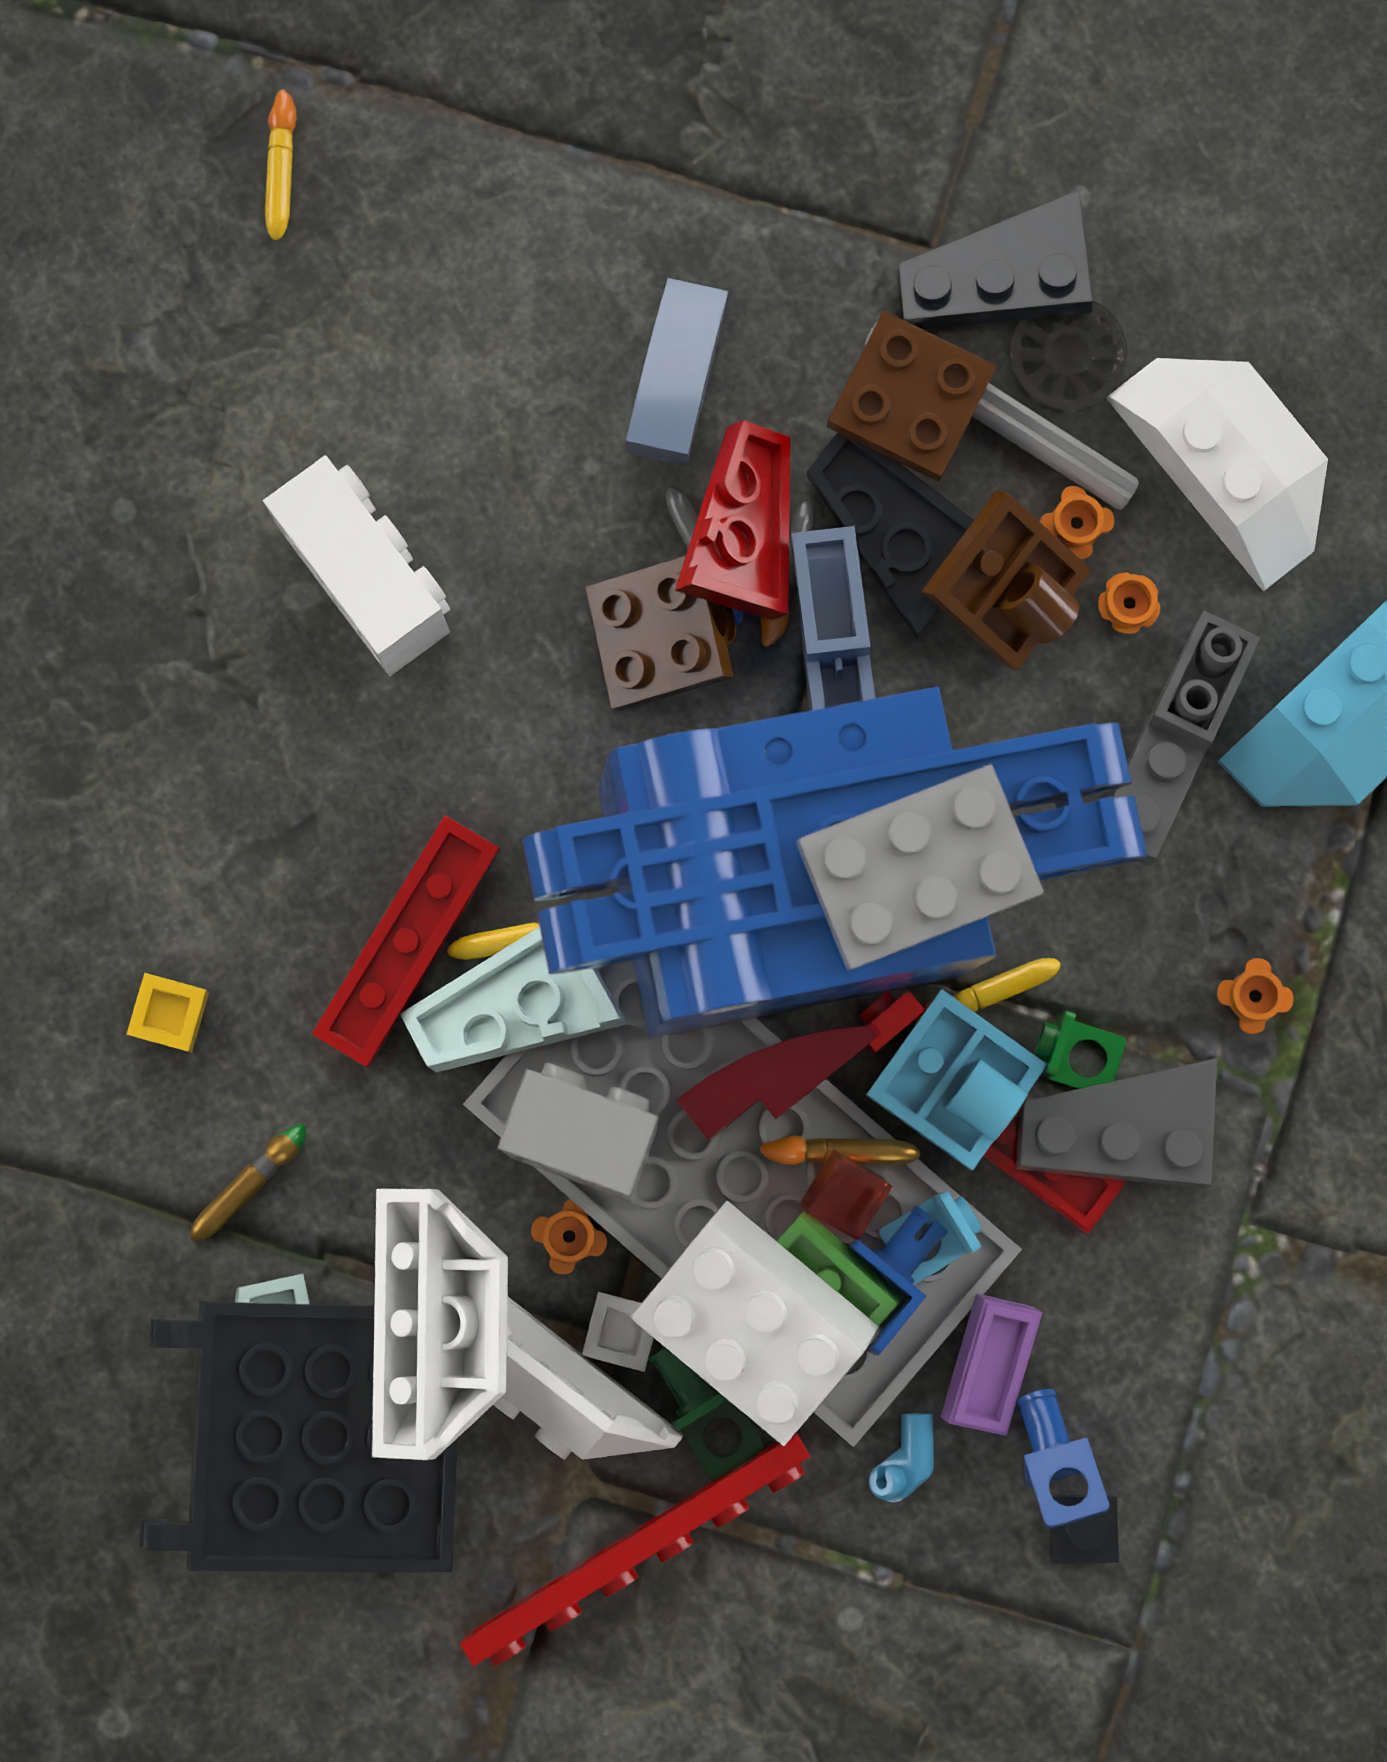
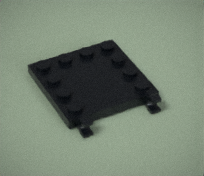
(288, 1450)

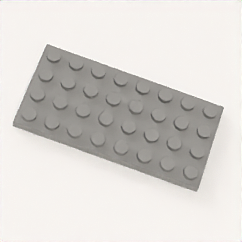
(694, 1177)

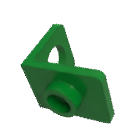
(1059, 1038)

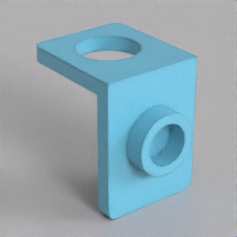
(959, 1222)

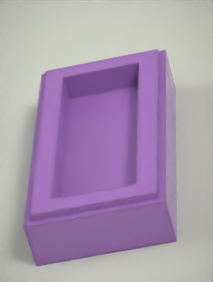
(991, 1364)

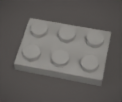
(919, 867)

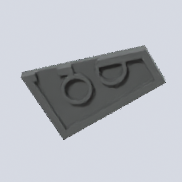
(1126, 1129)

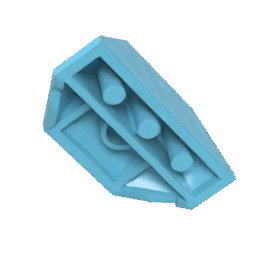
(1327, 734)

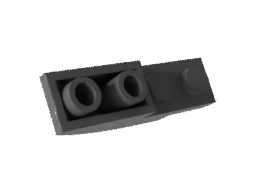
(1185, 723)

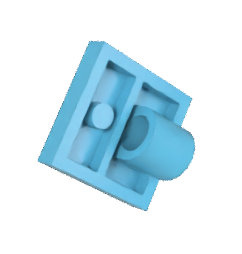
(956, 1080)

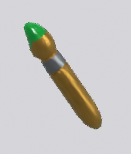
(251, 1179)

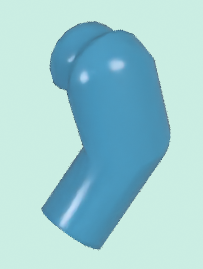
(910, 1464)

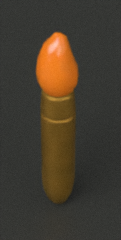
(795, 1150)

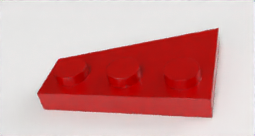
(743, 526)

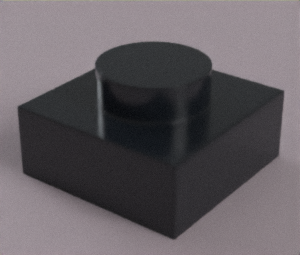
(1088, 1539)

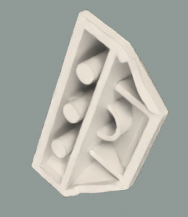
(1232, 457)
(434, 1324)
(574, 1398)

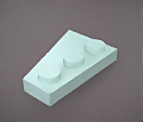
(509, 1008)

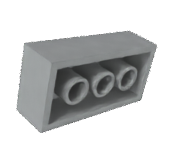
(580, 1133)

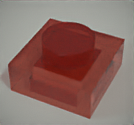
(845, 1195)

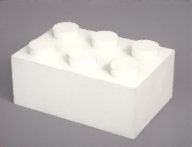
(360, 563)
(755, 1323)

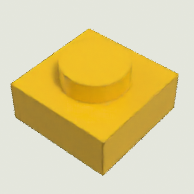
(168, 1012)

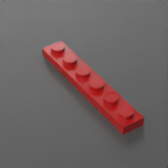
(613, 1566)

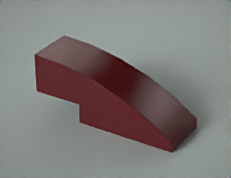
(773, 1075)

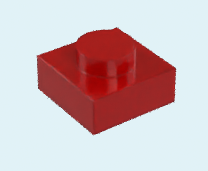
(890, 1017)

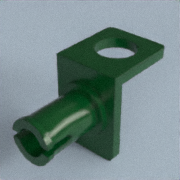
(700, 1406)

